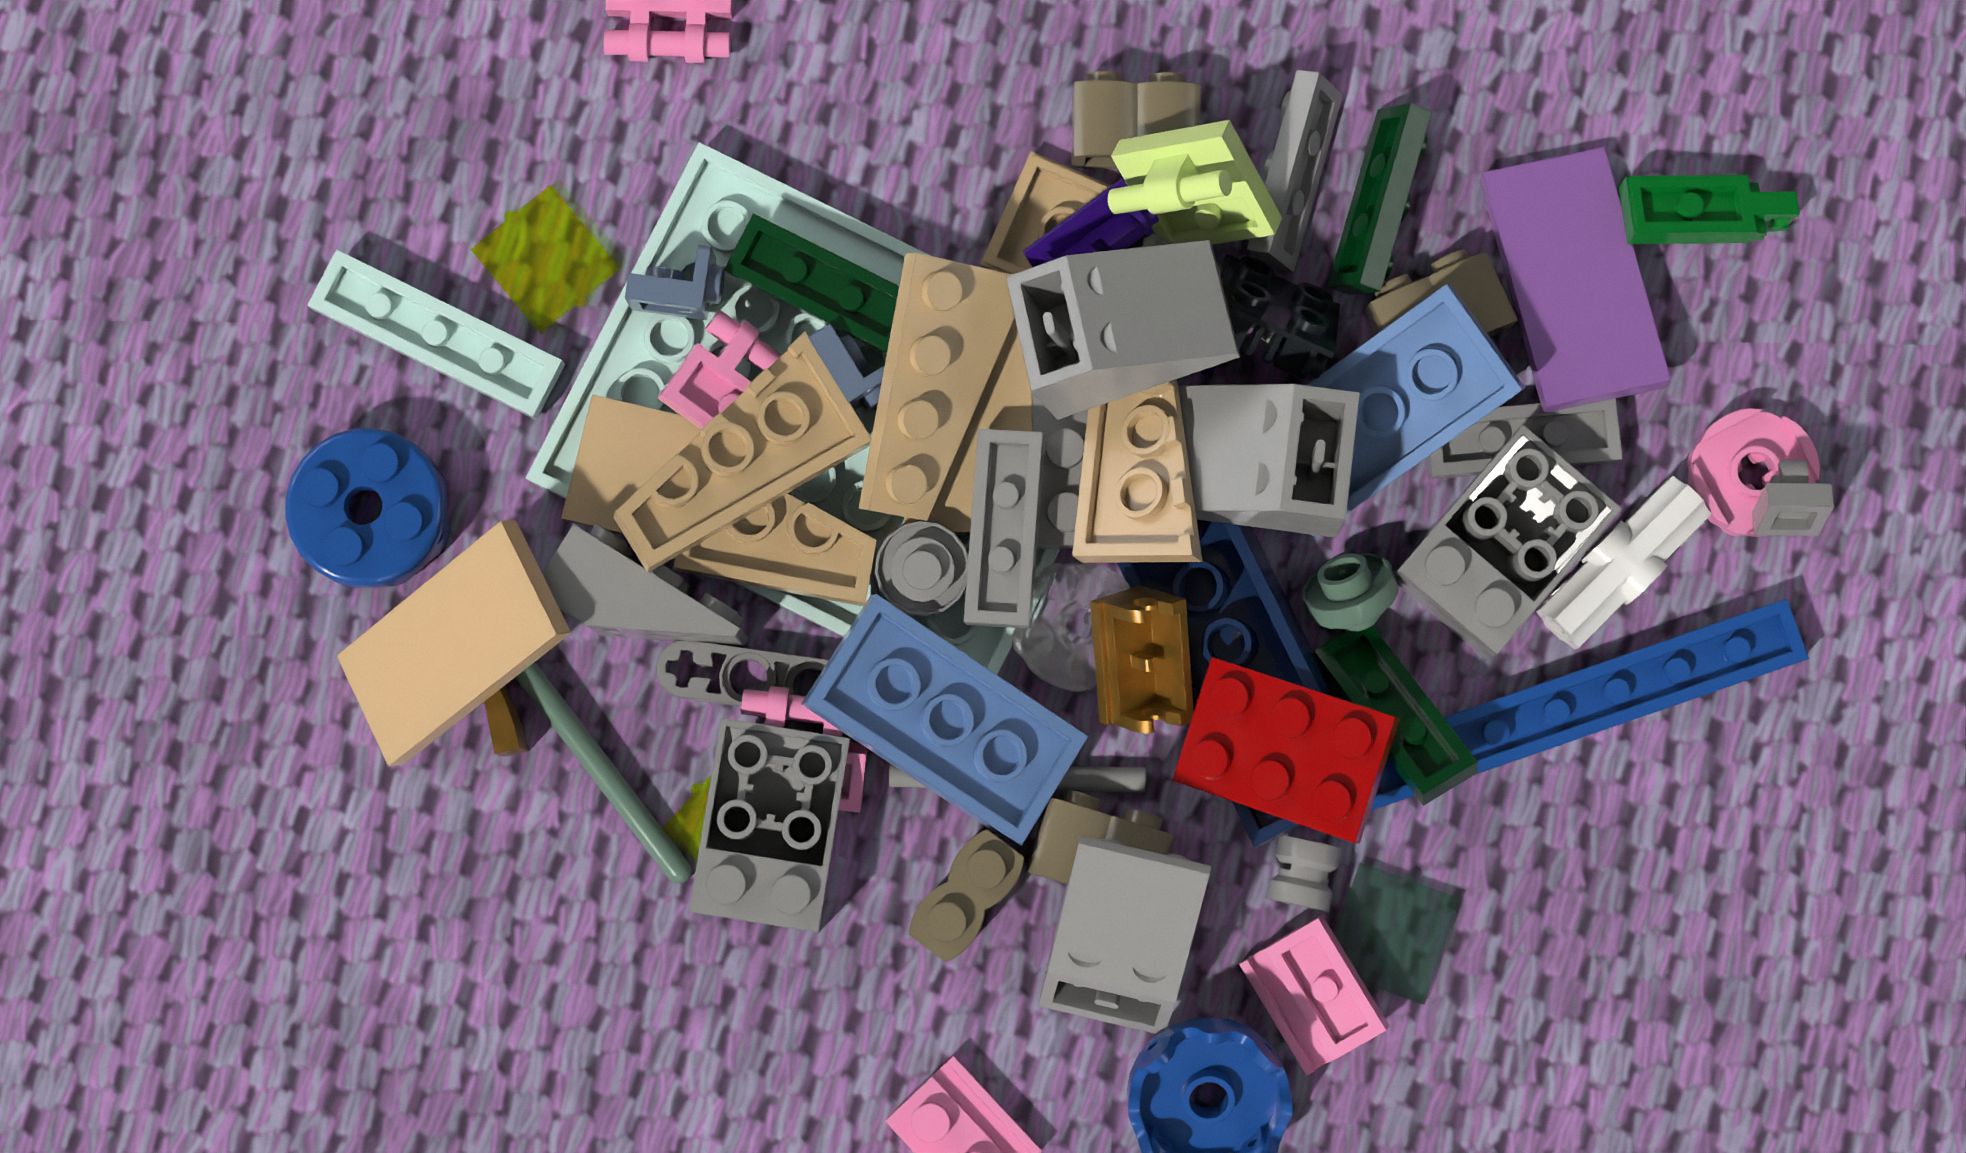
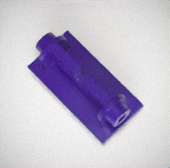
(1092, 230)

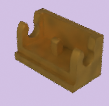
(1142, 659)

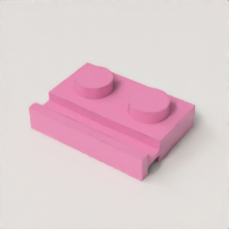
(1314, 995)
(957, 1117)

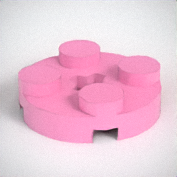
(1717, 457)

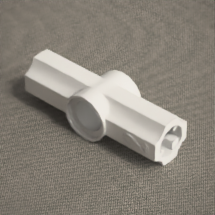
(1624, 562)

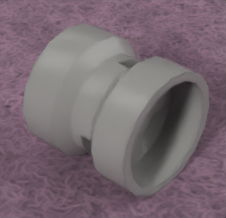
(1304, 873)

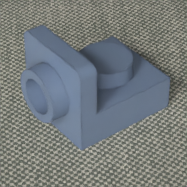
(668, 293)
(845, 363)

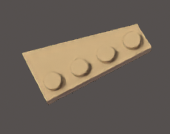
(936, 366)
(755, 451)
(1136, 483)

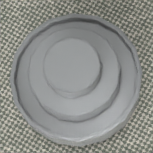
(922, 568)

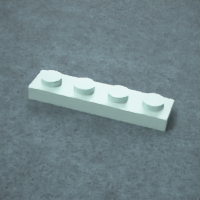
(436, 334)

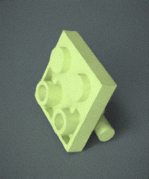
(1195, 184)

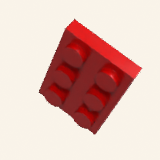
(1286, 750)

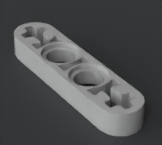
(780, 670)

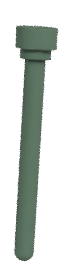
(605, 774)

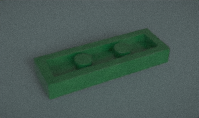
(1380, 199)
(815, 281)
(1424, 745)

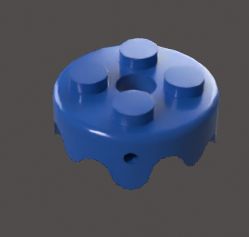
(412, 516)
(1216, 1052)

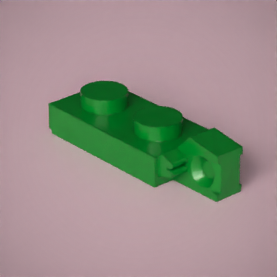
(1702, 209)

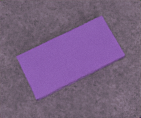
(1574, 280)

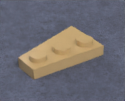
(788, 550)

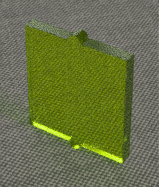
(545, 259)

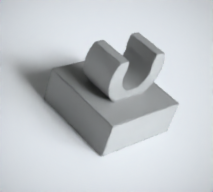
(1792, 504)

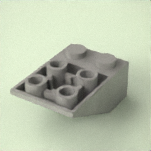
(1120, 322)
(1270, 454)
(1505, 543)
(618, 598)
(769, 825)
(1123, 934)

